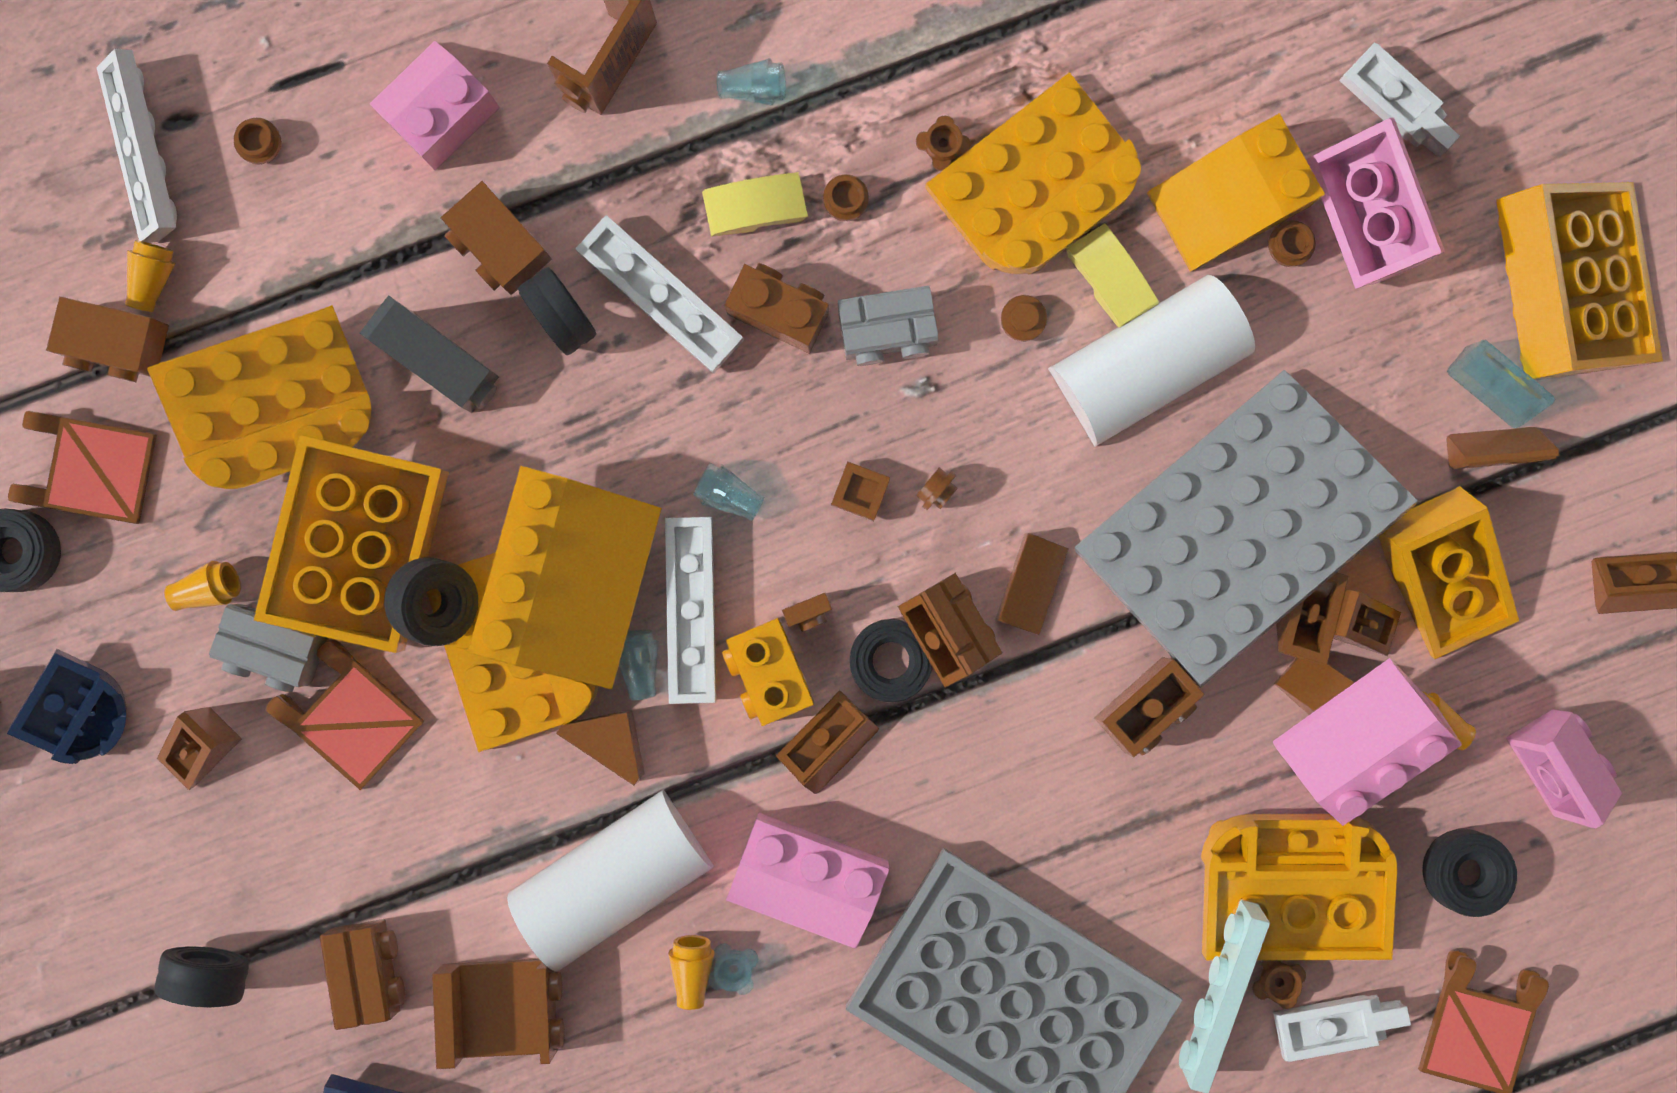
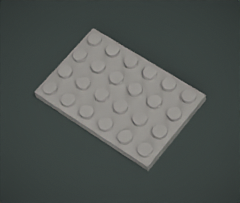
(1244, 527)
(1008, 992)

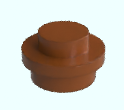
(257, 140)
(845, 197)
(1291, 243)
(1023, 318)
(937, 489)

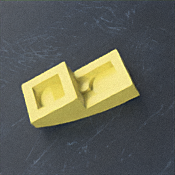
(754, 203)
(1113, 275)

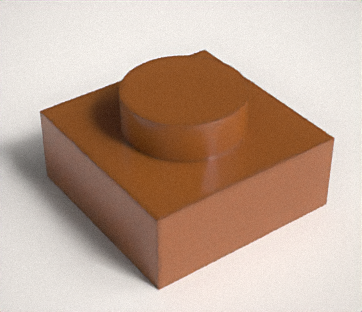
(860, 491)
(808, 612)

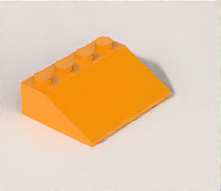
(1578, 278)
(342, 538)
(564, 578)

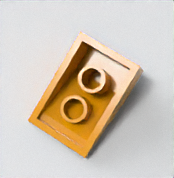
(1236, 192)
(1450, 571)

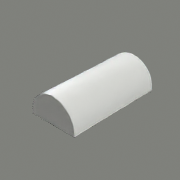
(1154, 358)
(607, 882)

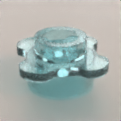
(741, 980)

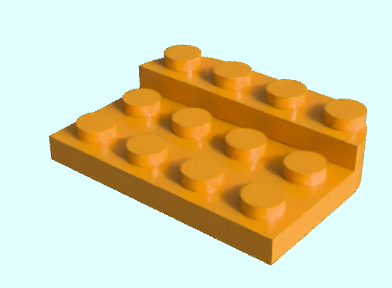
(1038, 180)
(254, 395)
(506, 699)
(1315, 880)

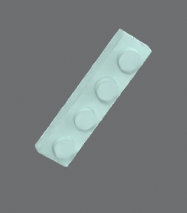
(1228, 982)

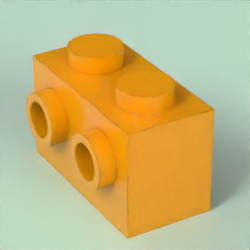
(768, 672)

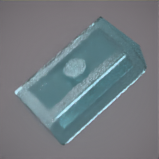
(1499, 383)

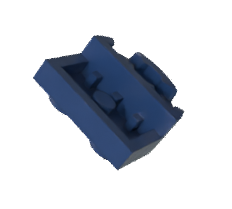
(72, 711)

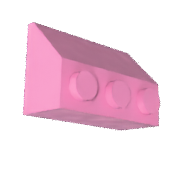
(1376, 205)
(1367, 742)
(808, 880)

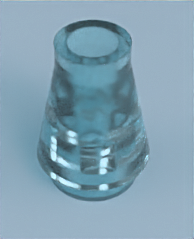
(755, 82)
(727, 492)
(639, 664)

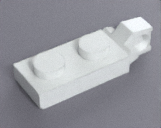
(1396, 93)
(1337, 1026)

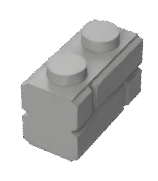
(888, 324)
(273, 651)

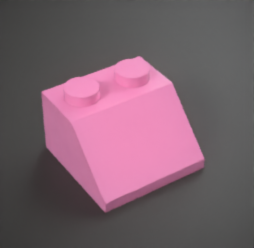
(435, 104)
(1567, 768)

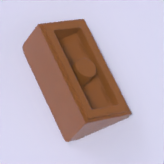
(1499, 448)
(1635, 582)
(1032, 583)
(827, 742)

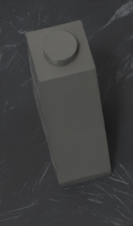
(430, 355)

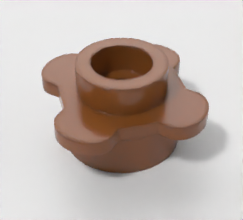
(947, 130)
(1288, 992)

